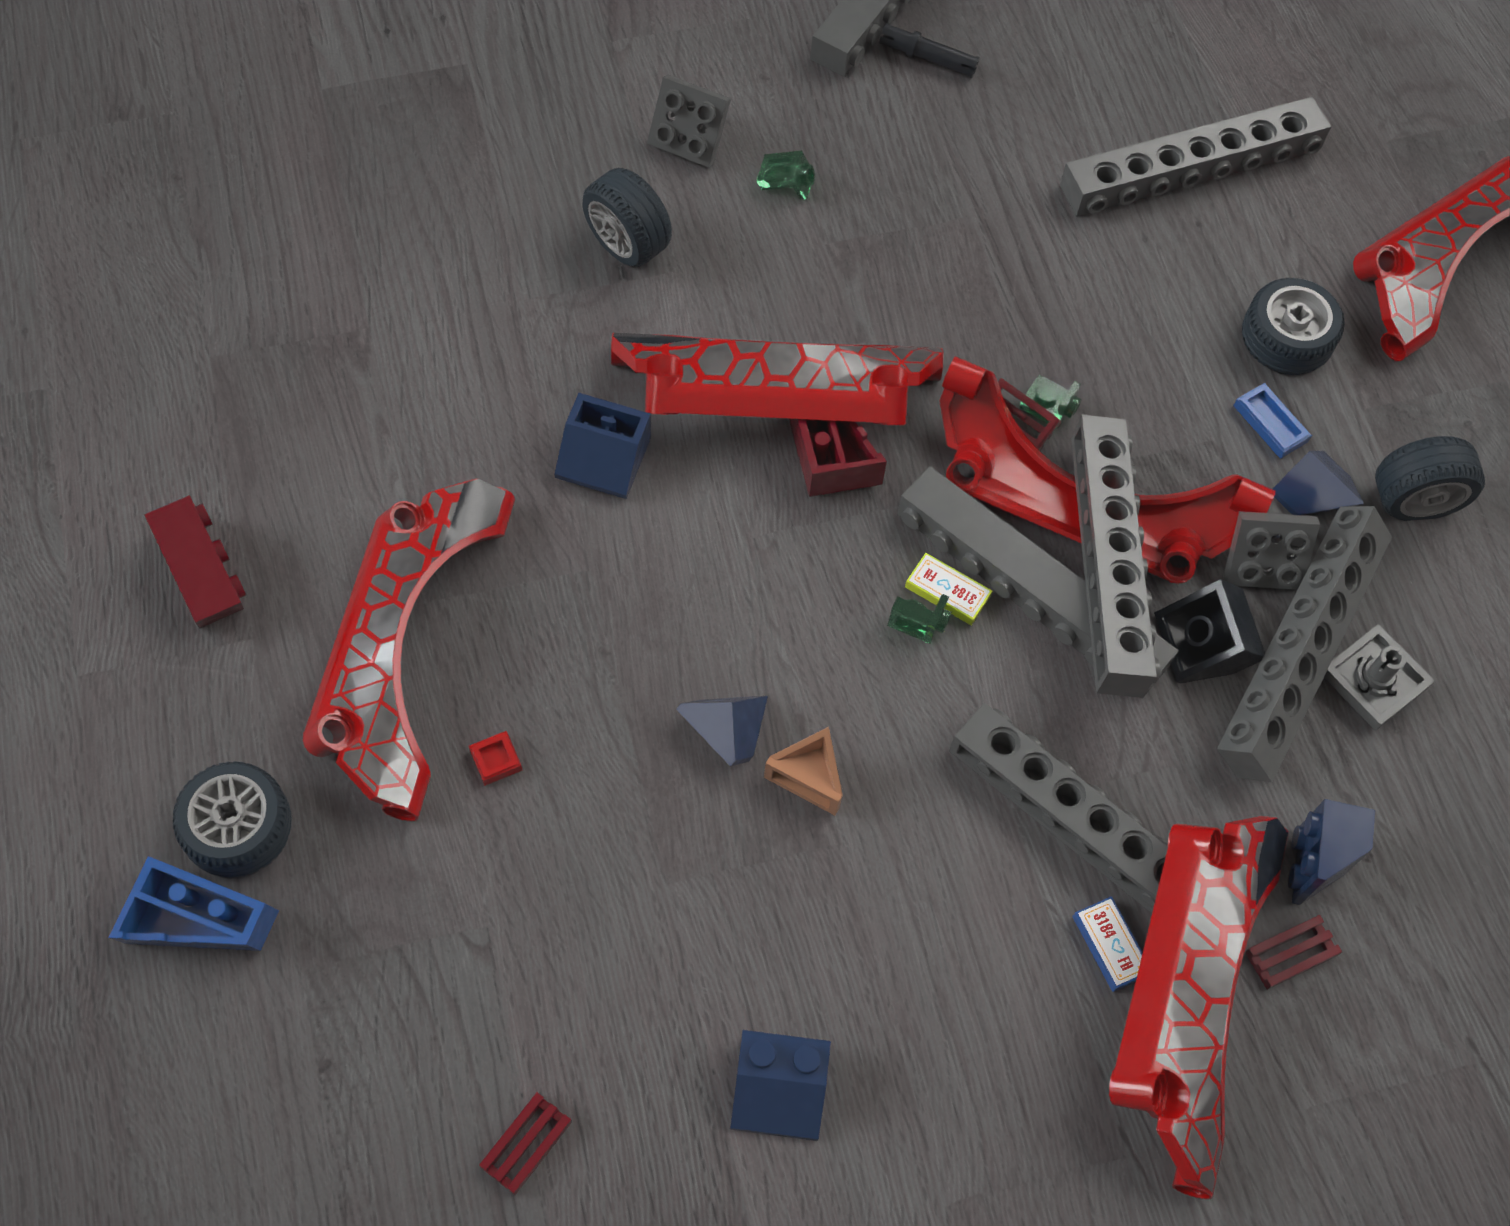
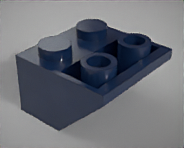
(603, 445)
(1329, 846)

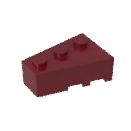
(836, 456)
(196, 561)

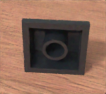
(1211, 633)

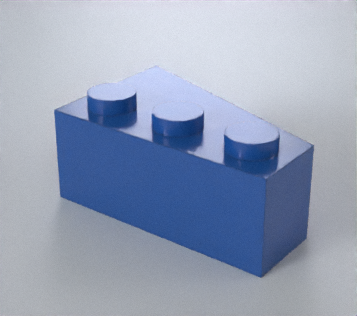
(189, 911)

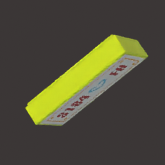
(934, 578)

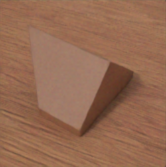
(808, 771)

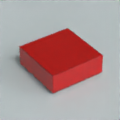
(495, 758)

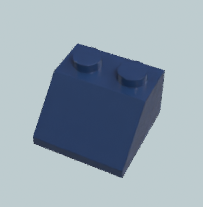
(780, 1085)

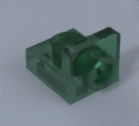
(787, 171)
(1053, 398)
(918, 621)

